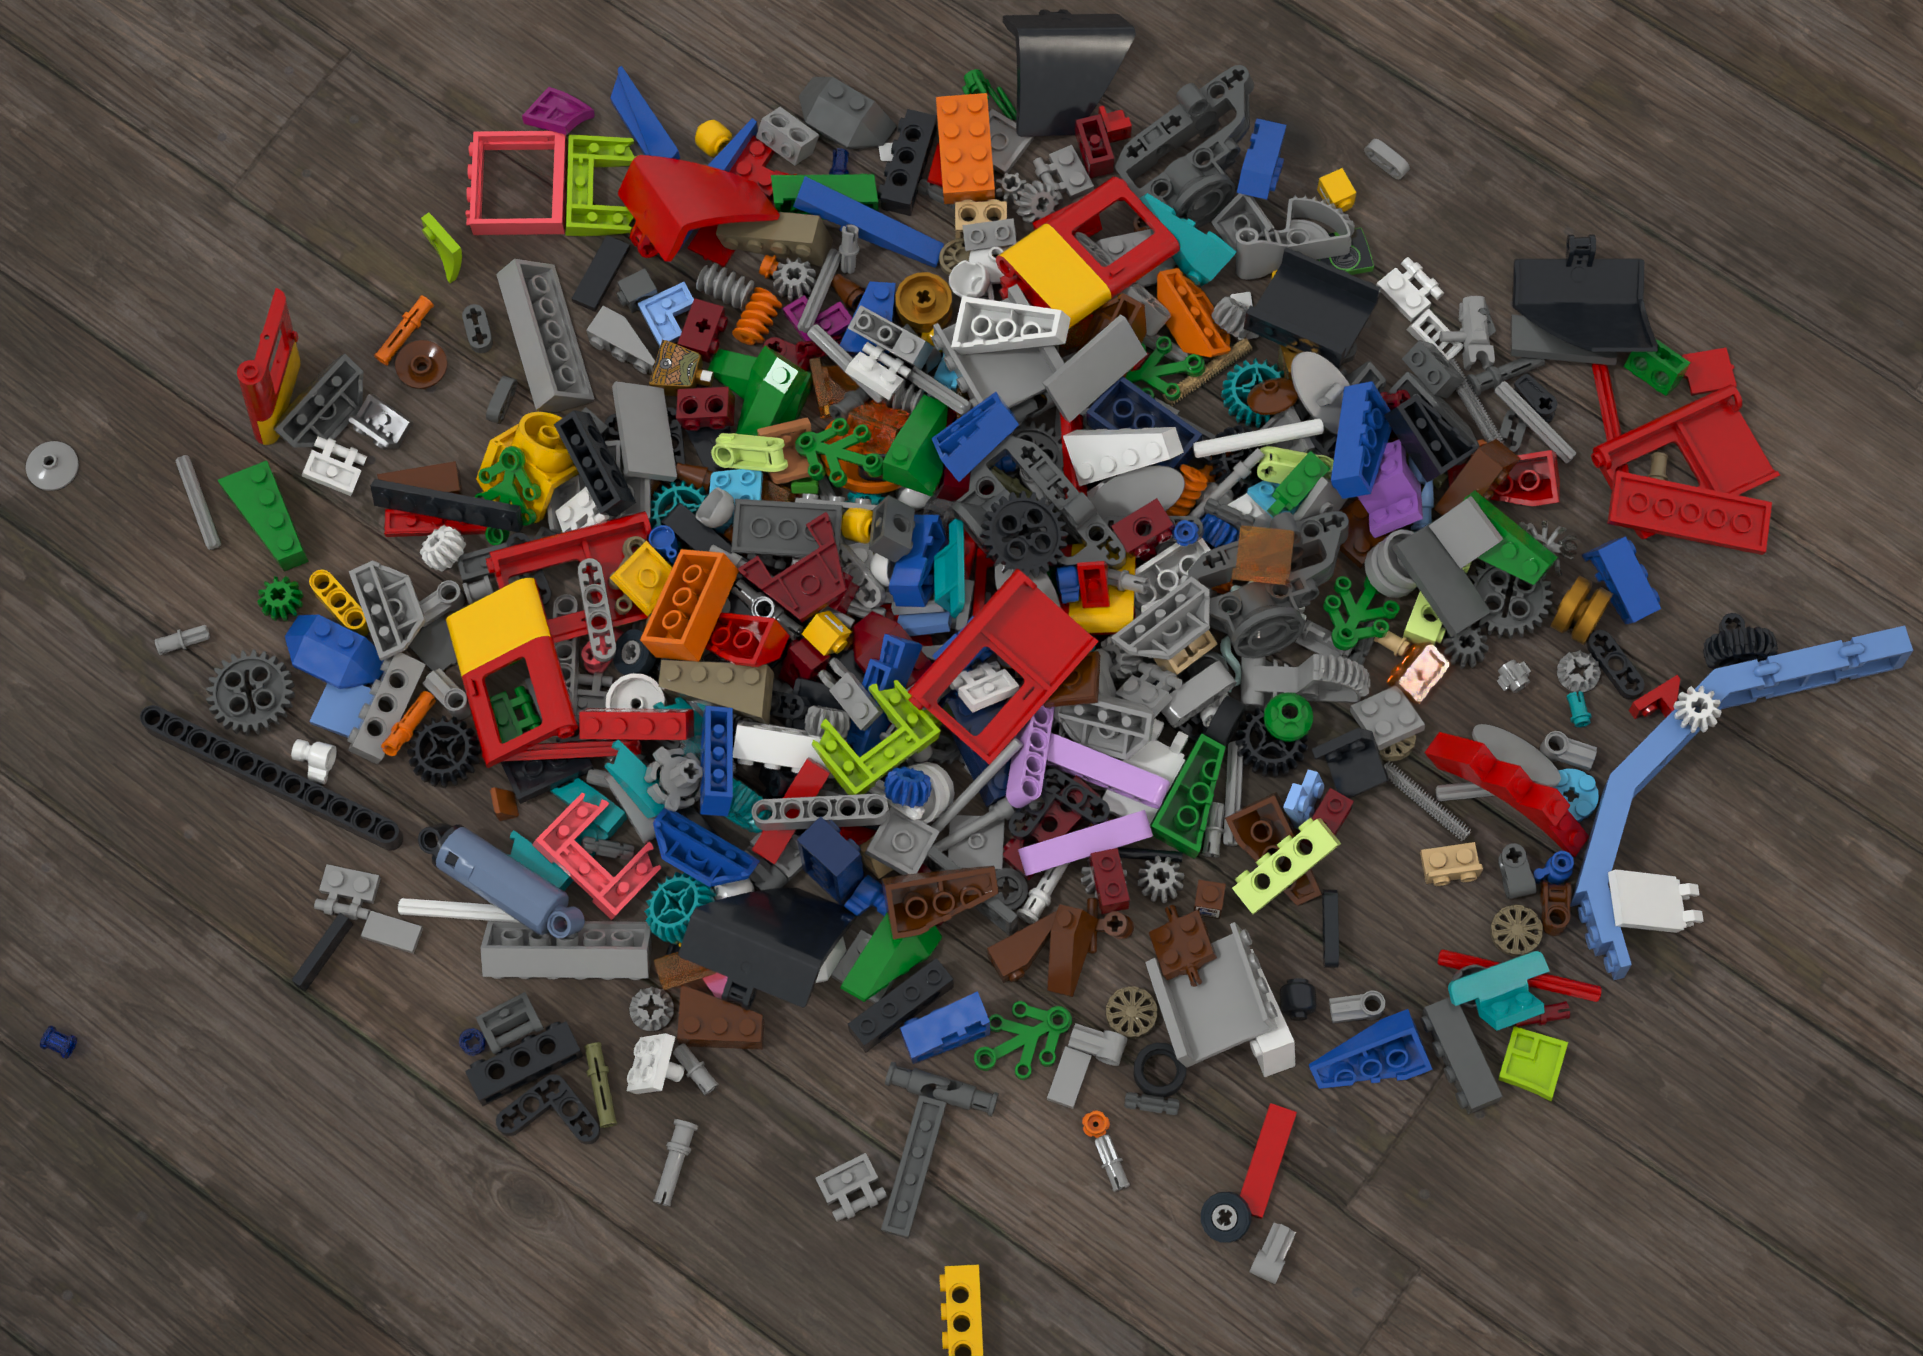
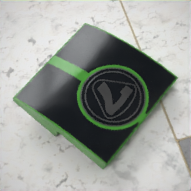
(1357, 260)

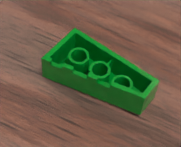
(1187, 804)

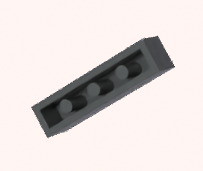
(1461, 1055)

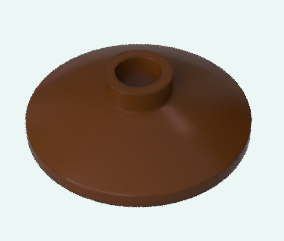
(419, 354)
(1272, 396)

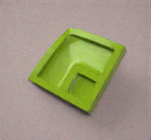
(445, 246)
(1533, 1062)

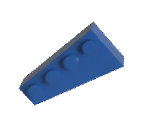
(1360, 440)

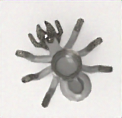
(1562, 547)

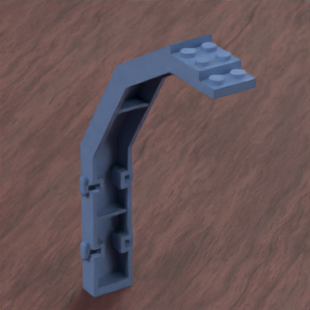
(1733, 687)

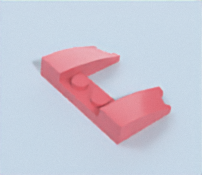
(608, 892)

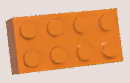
(965, 148)
(689, 605)

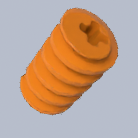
(756, 316)
(1194, 484)

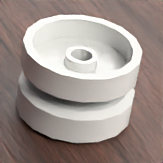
(635, 689)
(941, 792)

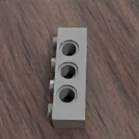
(408, 672)

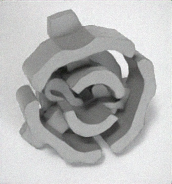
(677, 778)

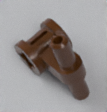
(1107, 924)

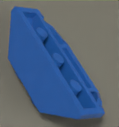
(332, 652)
(700, 851)

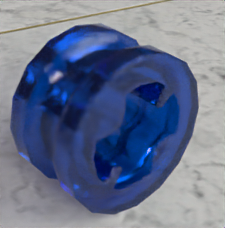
(477, 1048)

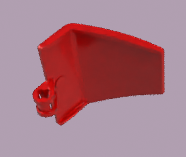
(682, 195)

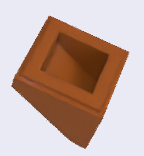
(504, 804)

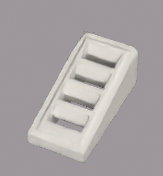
(1434, 323)

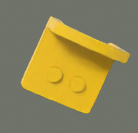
(545, 458)

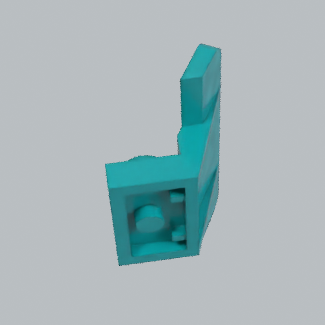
(949, 571)
(1502, 990)

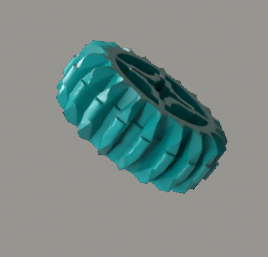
(1235, 395)
(676, 495)
(741, 807)
(674, 904)

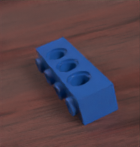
(716, 761)

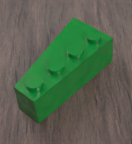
(855, 186)
(263, 507)
(1518, 551)

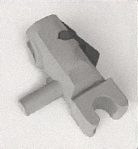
(1475, 332)

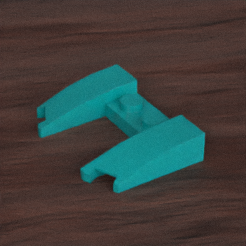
(630, 771)
(601, 828)

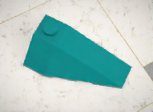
(1199, 254)

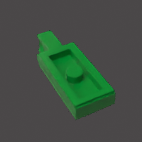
(1298, 484)

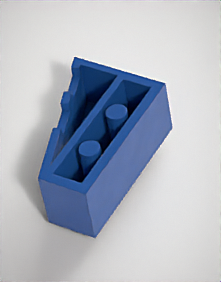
(880, 299)
(974, 435)
(914, 573)
(1625, 579)
(946, 1028)

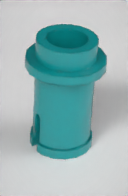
(1578, 708)

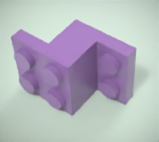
(1395, 494)

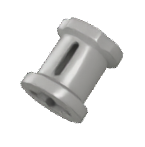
(478, 590)

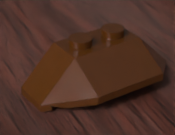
(1108, 312)

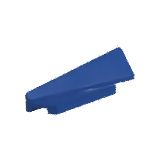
(640, 119)
(895, 663)

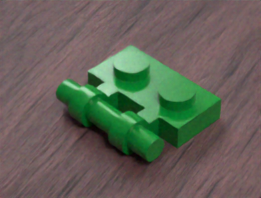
(505, 717)

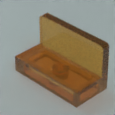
(677, 971)

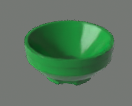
(1284, 728)

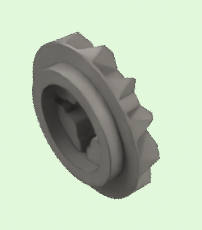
(1574, 681)
(660, 1017)

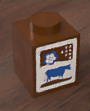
(1209, 898)

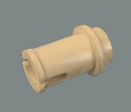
(1394, 643)

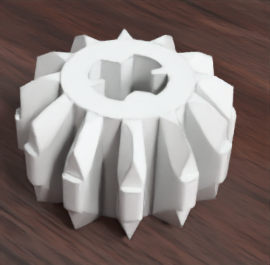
(442, 548)
(1687, 710)

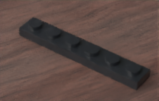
(447, 505)

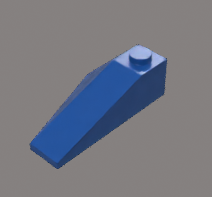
(1379, 1052)

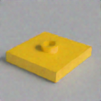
(643, 577)

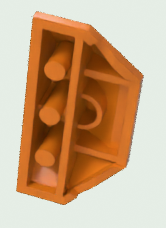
(1190, 315)

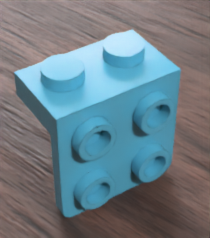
(739, 484)

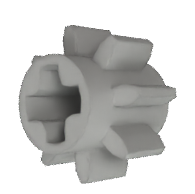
(1009, 186)
(1514, 676)

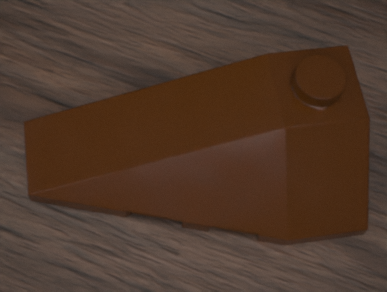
(1260, 829)
(928, 898)

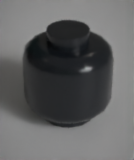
(1298, 999)

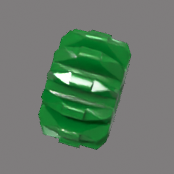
(276, 607)

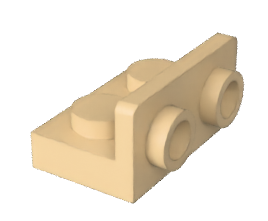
(1451, 863)

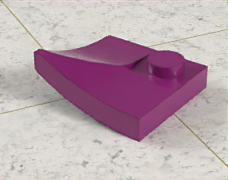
(557, 112)

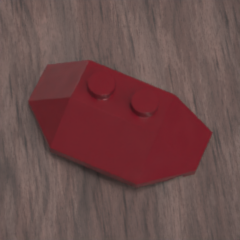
(869, 639)

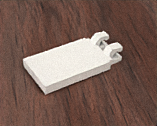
(1156, 759)
(1651, 901)

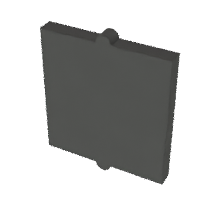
(435, 646)

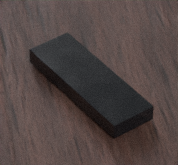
(600, 273)
(322, 952)

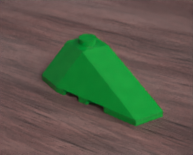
(769, 391)
(912, 455)

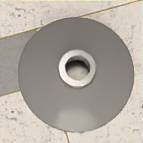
(57, 474)

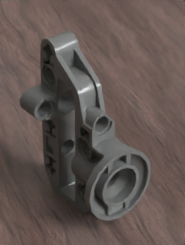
(1193, 188)
(1076, 509)
(1260, 618)

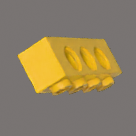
(967, 1279)

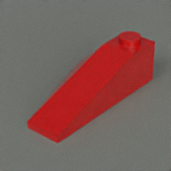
(1530, 482)
(747, 639)

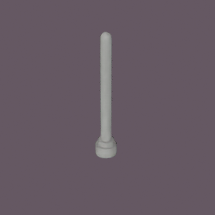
(1001, 811)

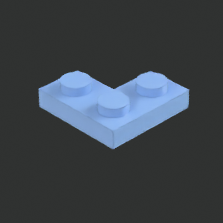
(661, 310)
(1302, 798)

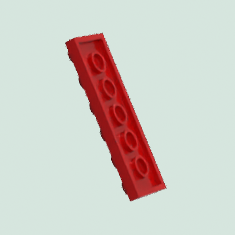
(1689, 512)

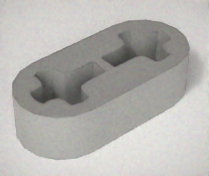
(1386, 159)

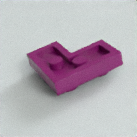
(833, 320)

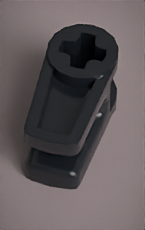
(1536, 397)
(777, 780)

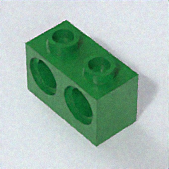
(1659, 369)

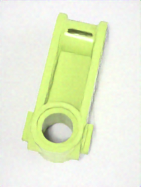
(749, 452)
(1283, 463)

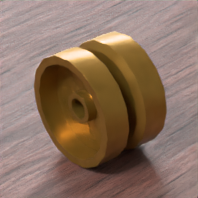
(923, 302)
(1580, 609)

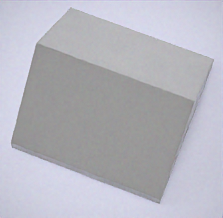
(1238, 214)

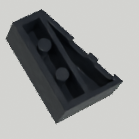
(1427, 437)

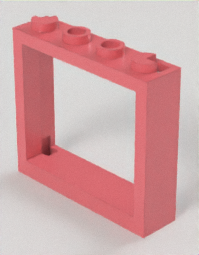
(517, 141)

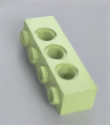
(1418, 628)
(1323, 843)

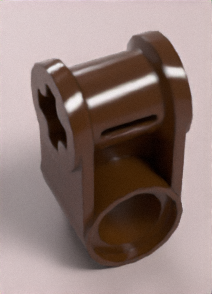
(1555, 902)

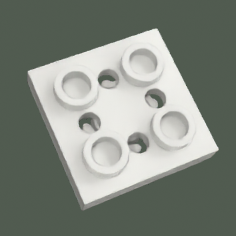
(653, 1064)

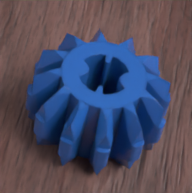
(1218, 531)
(907, 787)

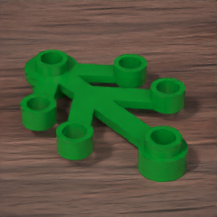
(1150, 371)
(837, 451)
(507, 489)
(1357, 614)
(1026, 1036)

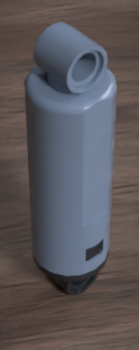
(501, 880)

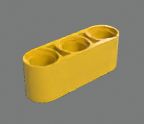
(331, 595)

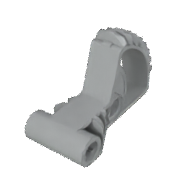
(1263, 253)
(1317, 679)

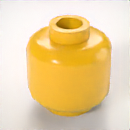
(712, 137)
(857, 524)

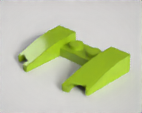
(583, 155)
(860, 774)

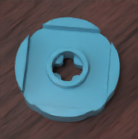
(1584, 787)

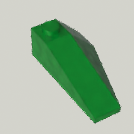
(734, 371)
(887, 959)

